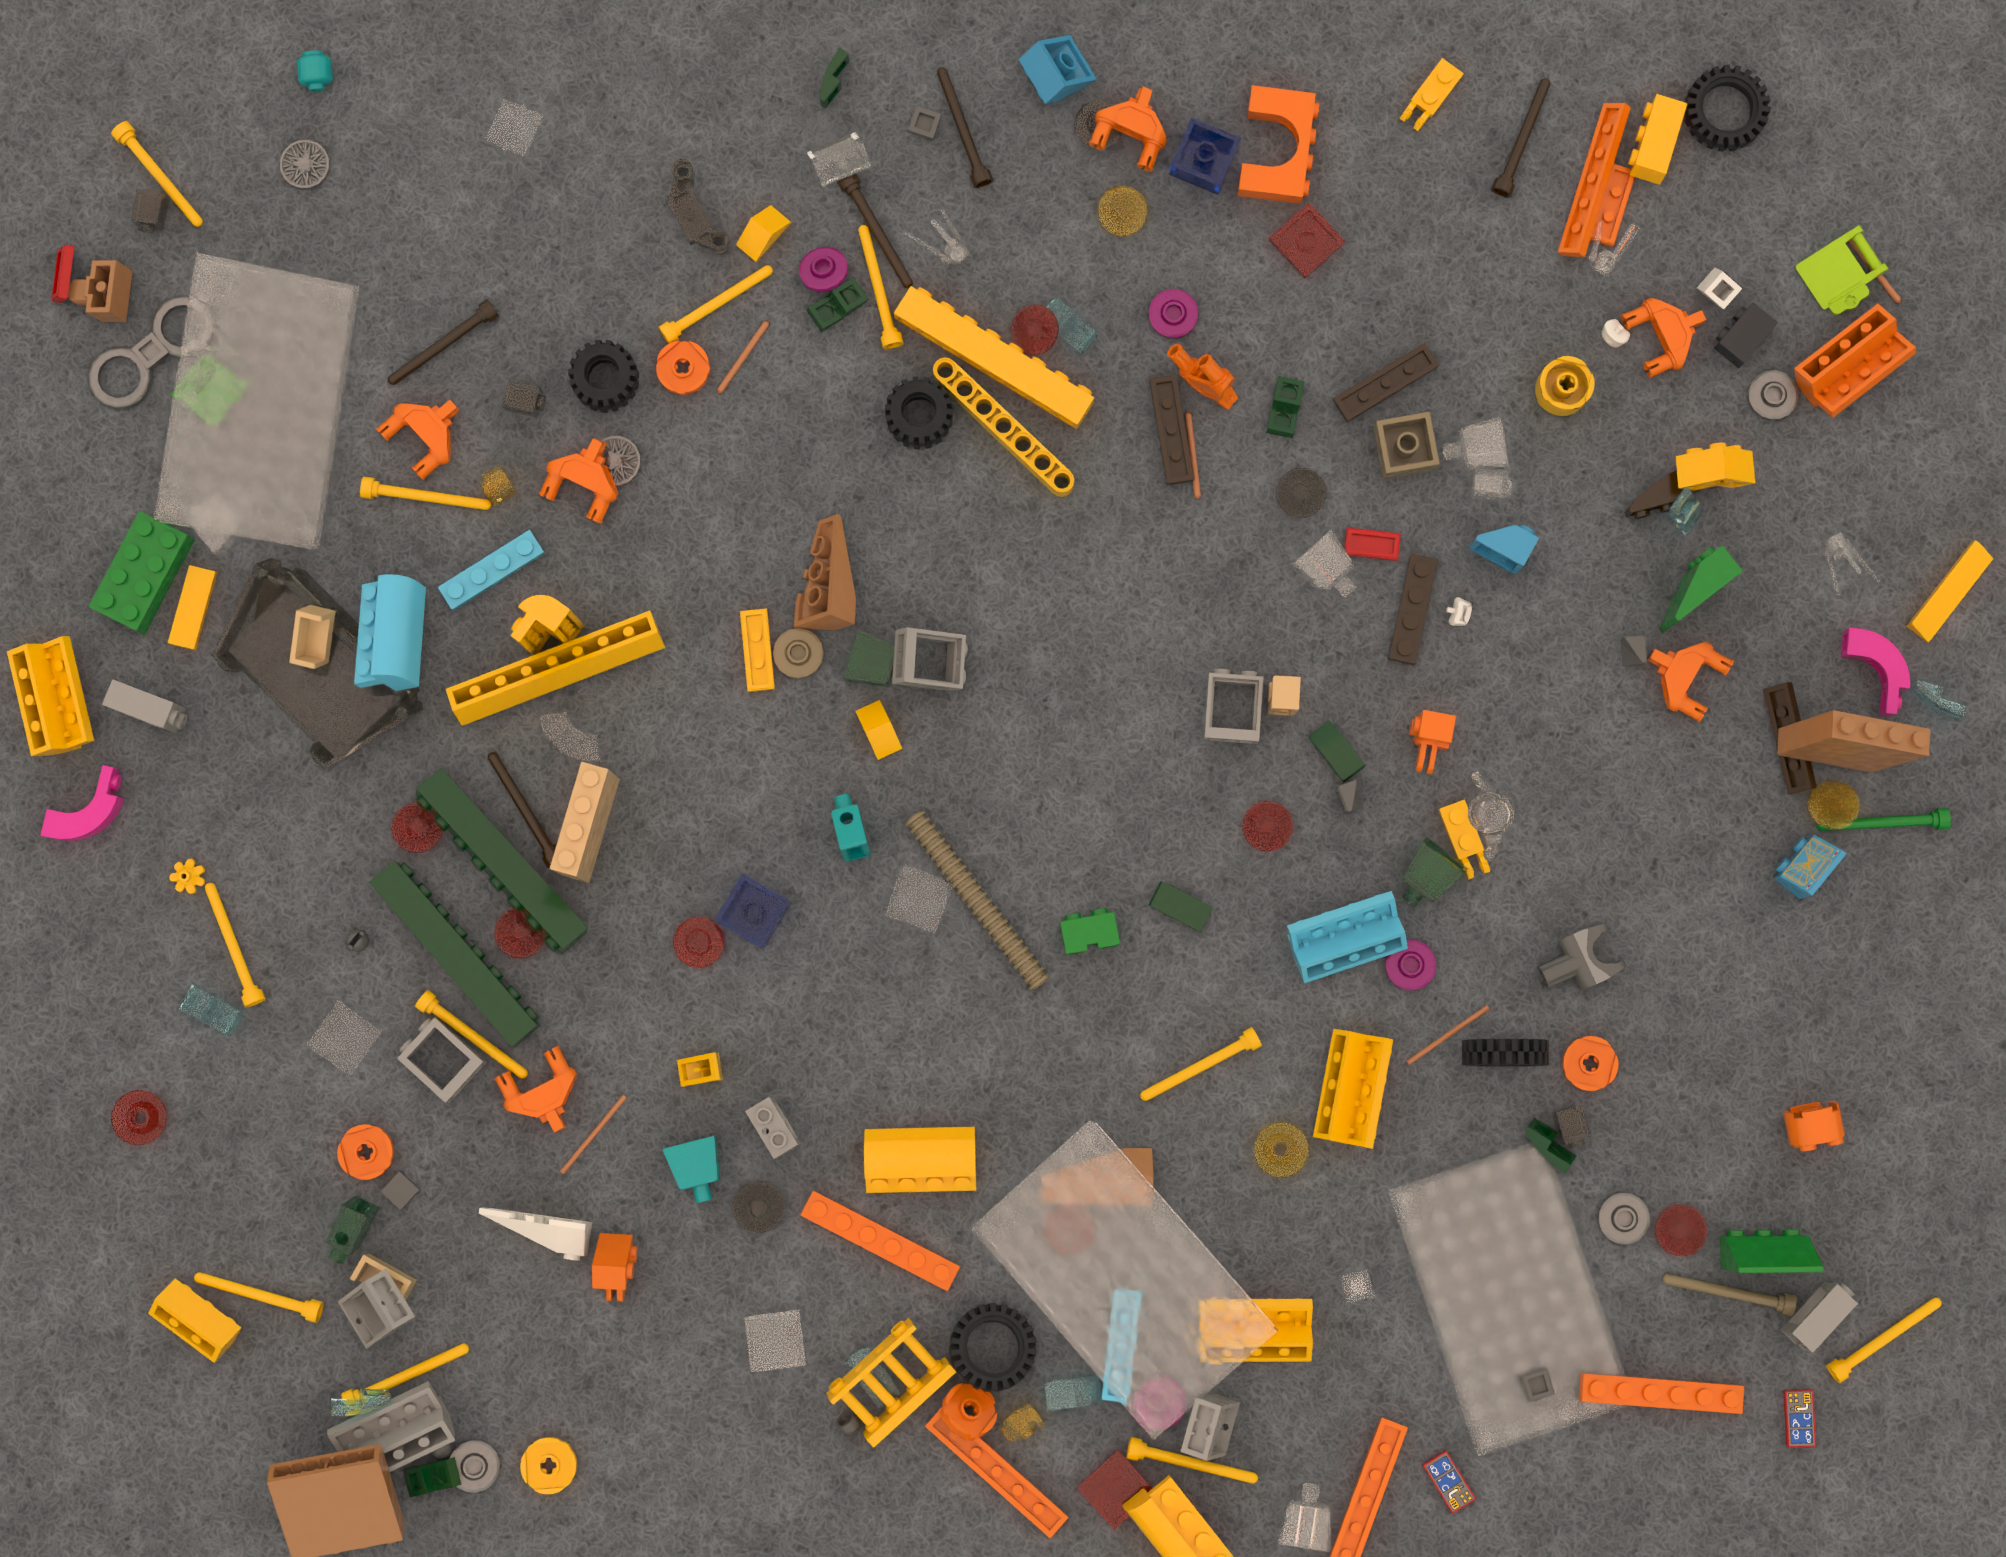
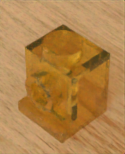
(497, 485)
(1021, 1422)

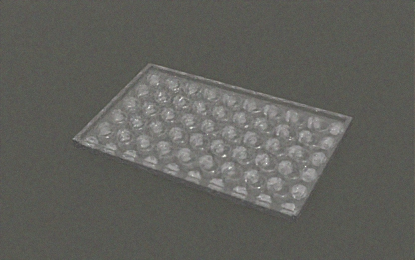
(256, 402)
(1123, 1279)
(1506, 1293)

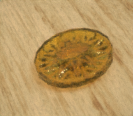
(1122, 210)
(1833, 804)

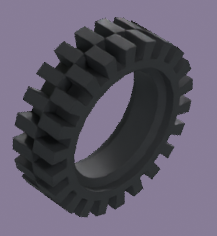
(1748, 86)
(1505, 1052)
(1024, 1336)

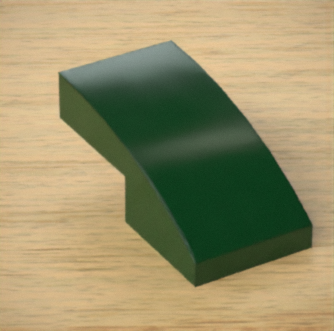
(830, 83)
(837, 304)
(1285, 407)
(1336, 751)
(1180, 906)
(1542, 1138)
(432, 1477)

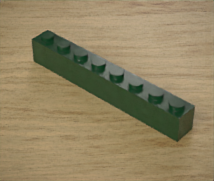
(500, 861)
(454, 953)

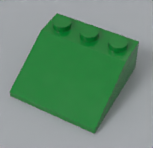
(1706, 576)
(1768, 1252)

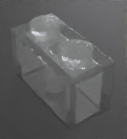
(839, 159)

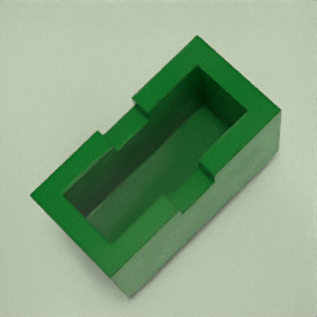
(1090, 930)

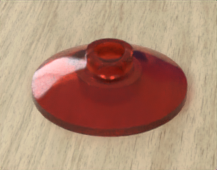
(125, 1117)

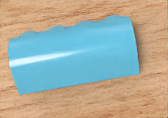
(390, 633)
(1347, 937)

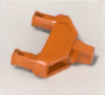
(1135, 120)
(1672, 329)
(1205, 376)
(430, 425)
(588, 471)
(1679, 670)
(545, 1100)

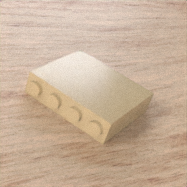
(585, 822)

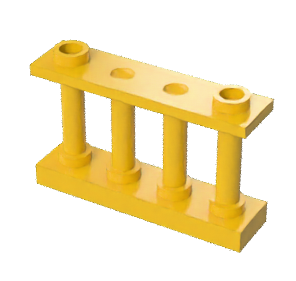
(896, 1408)

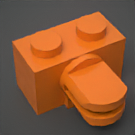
(1431, 731)
(613, 1264)

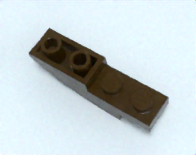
(1658, 496)

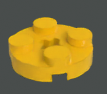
(537, 1453)

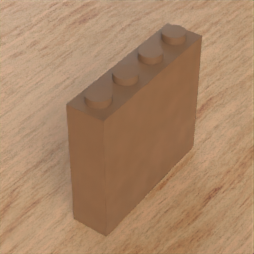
(1853, 741)
(336, 1502)

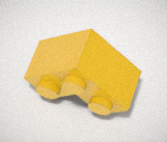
(1715, 467)

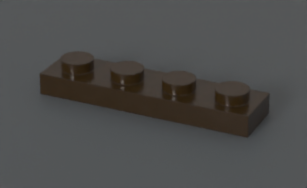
(1385, 382)
(1171, 430)
(1412, 609)
(1783, 712)

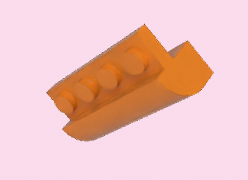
(1853, 361)

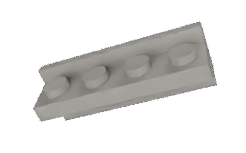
(405, 1427)

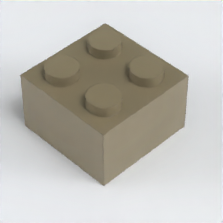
(1406, 445)

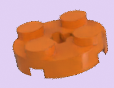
(682, 352)
(1602, 1054)
(352, 1143)
(958, 1421)

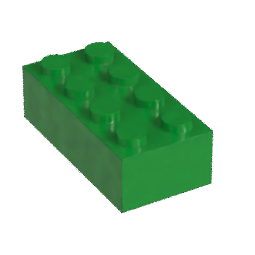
(141, 573)

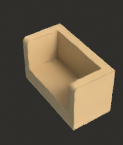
(312, 636)
(1284, 695)
(371, 1265)

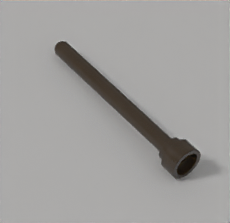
(980, 174)
(1504, 183)
(852, 187)
(484, 314)
(523, 807)

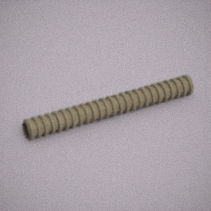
(977, 900)

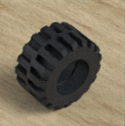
(617, 393)
(919, 435)

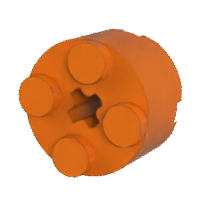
(1814, 1125)

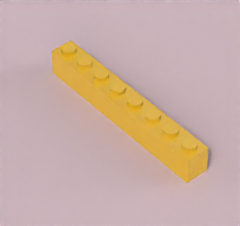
(993, 357)
(555, 668)

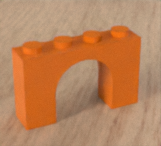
(1296, 113)

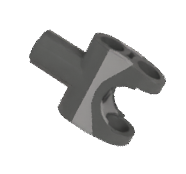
(1579, 961)

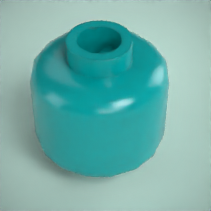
(314, 70)

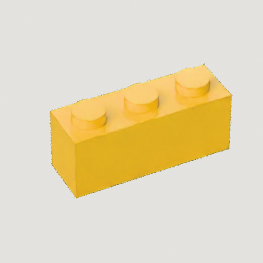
(1656, 139)
(194, 1320)

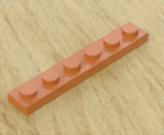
(1594, 179)
(880, 1240)
(1661, 1393)
(1002, 1477)
(1369, 1489)

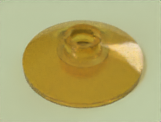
(1294, 1156)

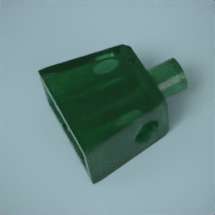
(870, 661)
(1431, 873)
(350, 1228)

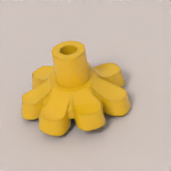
(193, 876)

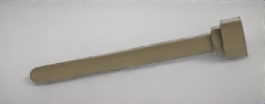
(1783, 1303)

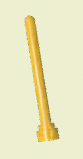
(125, 134)
(673, 329)
(890, 336)
(372, 488)
(251, 994)
(429, 1004)
(1247, 1041)
(309, 1309)
(1841, 1368)
(412, 1372)
(1139, 1450)

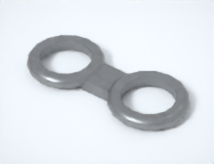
(146, 354)

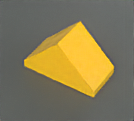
(762, 232)
(878, 729)
(700, 1069)

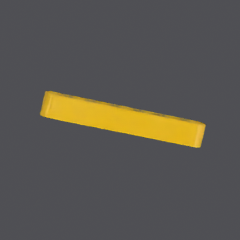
(997, 415)

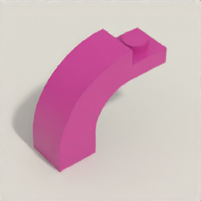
(1885, 659)
(92, 818)

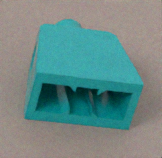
(850, 836)
(695, 1166)

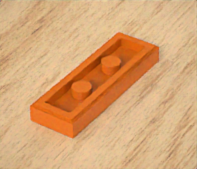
(1614, 204)

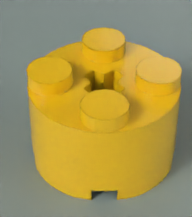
(1577, 379)

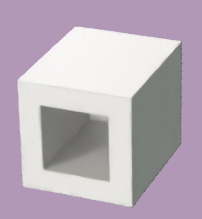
(1719, 288)

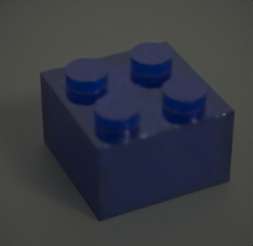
(1204, 156)
(752, 911)

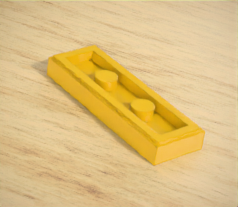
(192, 607)
(757, 650)

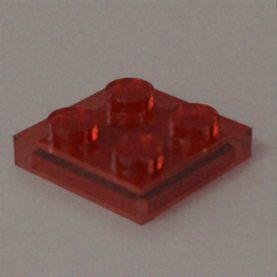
(1306, 240)
(1112, 1486)

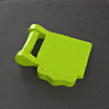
(1836, 275)

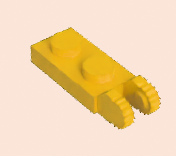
(1433, 92)
(1463, 836)

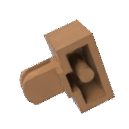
(104, 291)

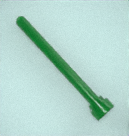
(1939, 818)

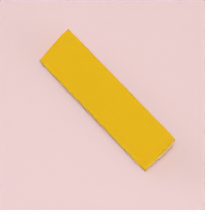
(1950, 591)

